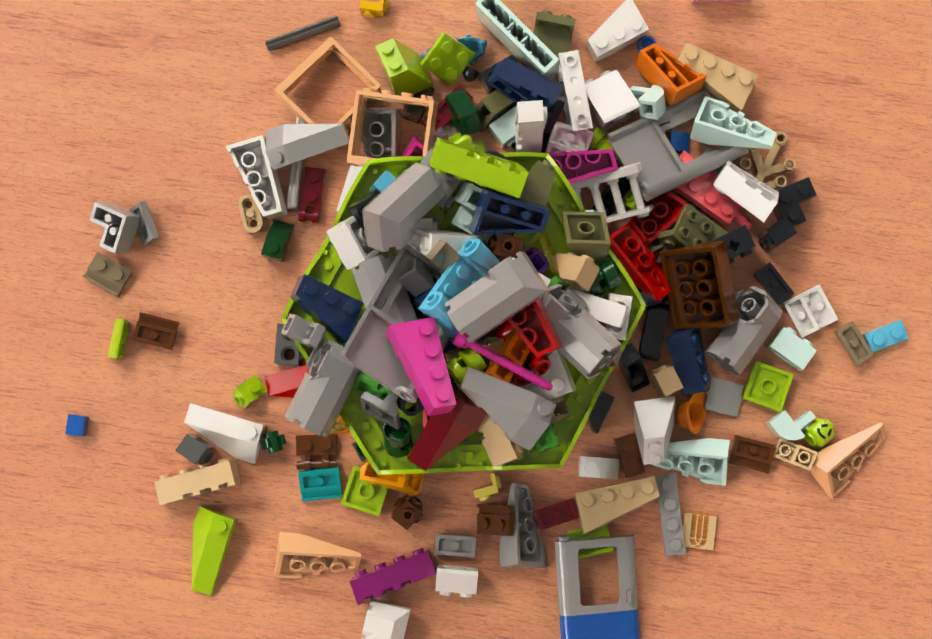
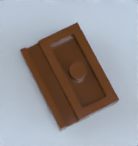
(156, 331)
(751, 454)
(495, 520)

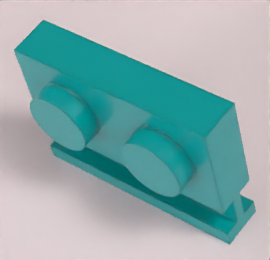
(320, 484)

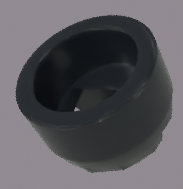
(470, 73)

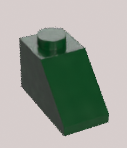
(463, 113)
(277, 241)

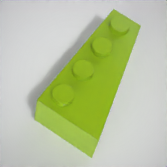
(478, 167)

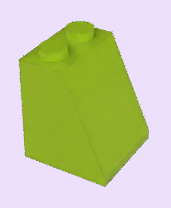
(402, 68)

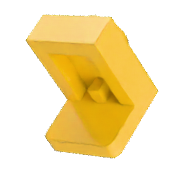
(373, 9)

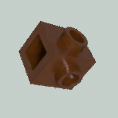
(505, 245)
(407, 511)

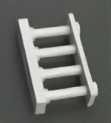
(576, 106)
(631, 173)

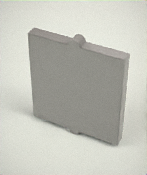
(723, 397)

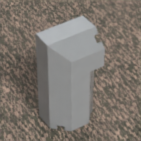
(400, 207)
(368, 280)
(496, 297)
(581, 335)
(738, 343)
(323, 389)

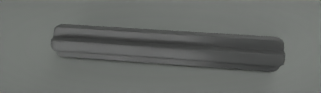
(302, 33)

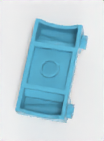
(470, 267)

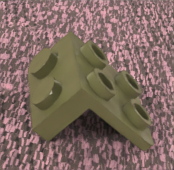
(554, 31)
(689, 230)

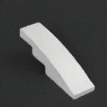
(603, 309)

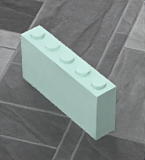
(517, 37)

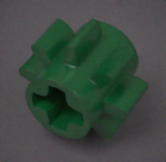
(273, 442)

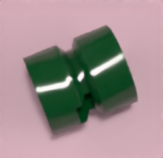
(610, 279)
(398, 441)

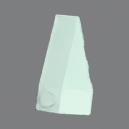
(722, 126)
(699, 458)

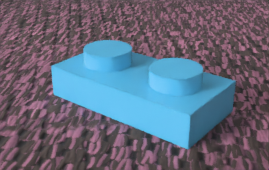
(886, 336)

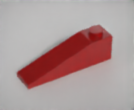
(663, 215)
(632, 252)

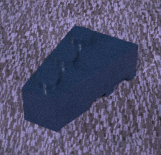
(523, 84)
(507, 214)
(327, 306)
(689, 360)

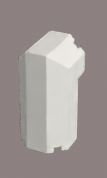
(385, 621)

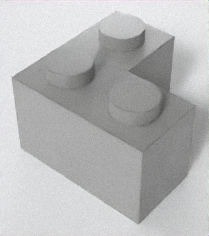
(119, 226)

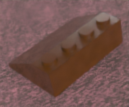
(700, 286)

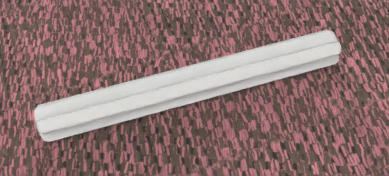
(294, 181)

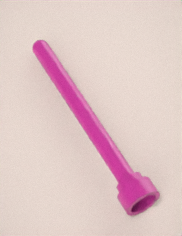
(460, 341)

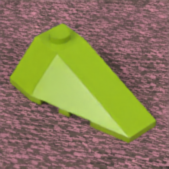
(210, 543)

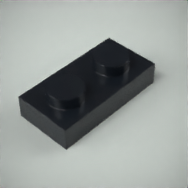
(773, 283)

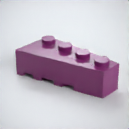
(393, 575)

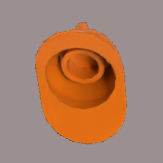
(692, 413)

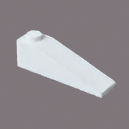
(232, 434)

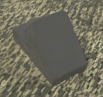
(384, 410)

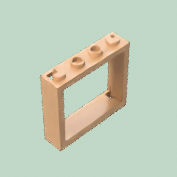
(310, 64)
(386, 95)

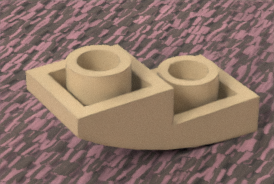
(795, 454)

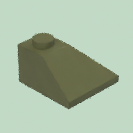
(587, 234)

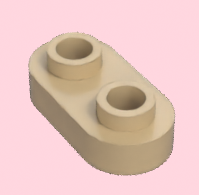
(250, 215)

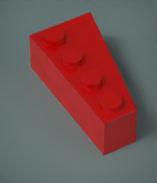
(536, 329)

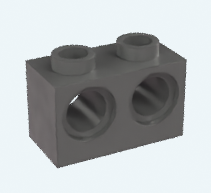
(283, 346)
(195, 449)

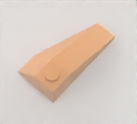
(841, 459)
(305, 555)

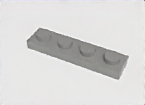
(670, 514)

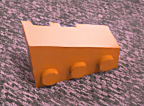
(665, 71)

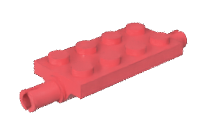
(706, 197)

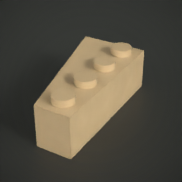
(496, 444)
(612, 502)

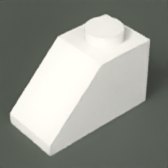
(598, 467)

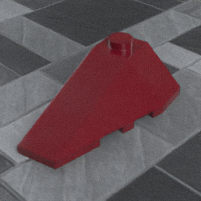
(446, 431)

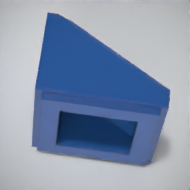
(679, 141)
(77, 425)

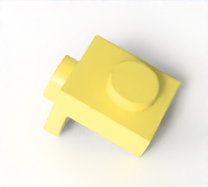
(485, 492)

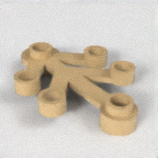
(763, 168)

